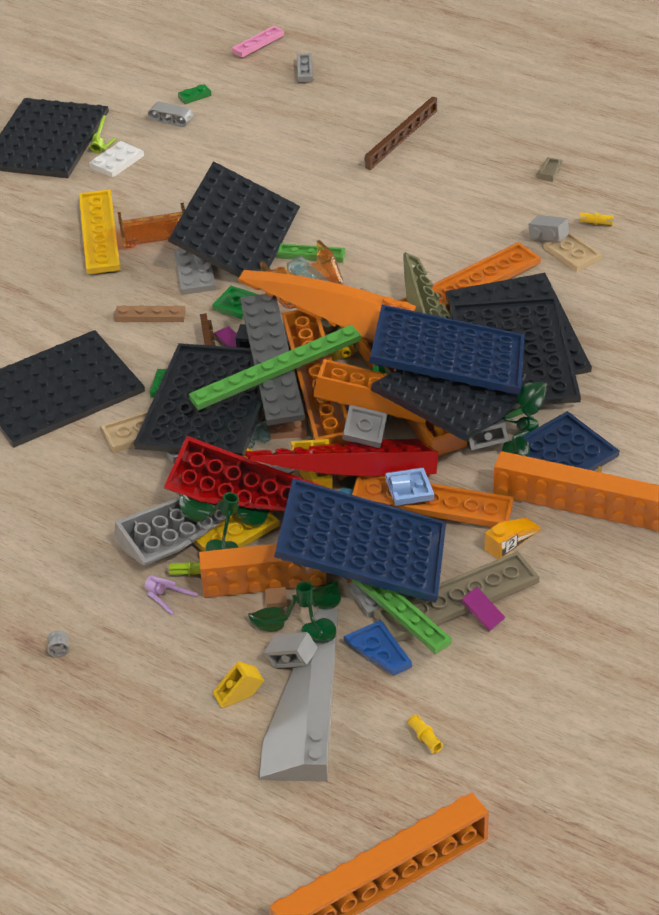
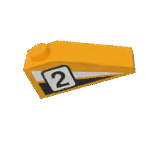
(508, 536)

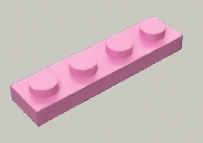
(258, 41)

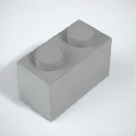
(549, 228)
(490, 436)
(290, 650)

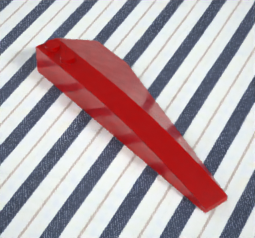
(353, 458)
(210, 472)

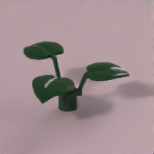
(530, 399)
(228, 506)
(324, 597)

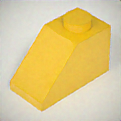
(238, 684)

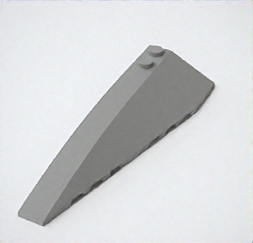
(164, 530)
(301, 727)

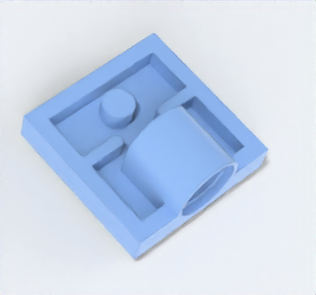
(409, 486)

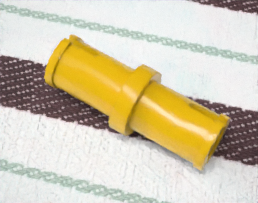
(596, 218)
(425, 733)

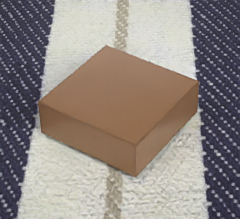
(276, 597)

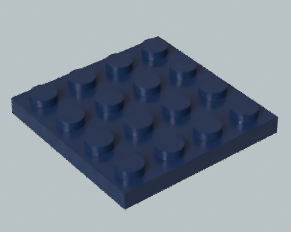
(570, 443)

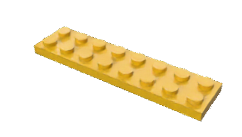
(99, 232)

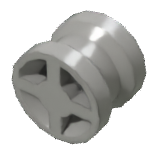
(58, 643)

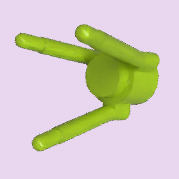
(97, 142)

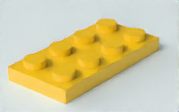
(238, 532)

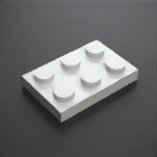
(116, 159)

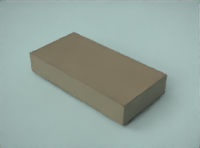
(550, 169)

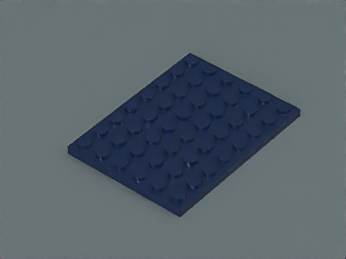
(448, 349)
(362, 540)

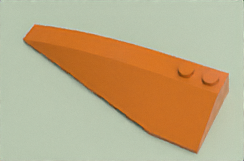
(325, 299)

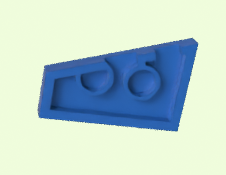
(380, 647)

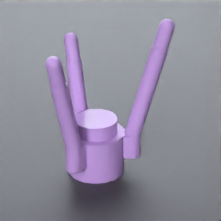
(158, 586)

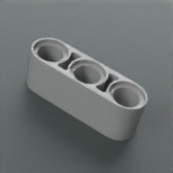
(170, 114)

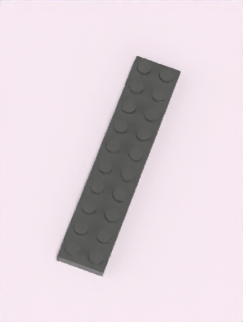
(267, 340)

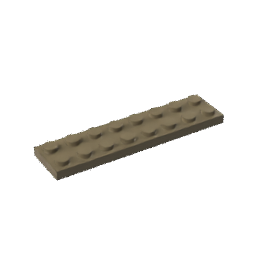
(494, 579)

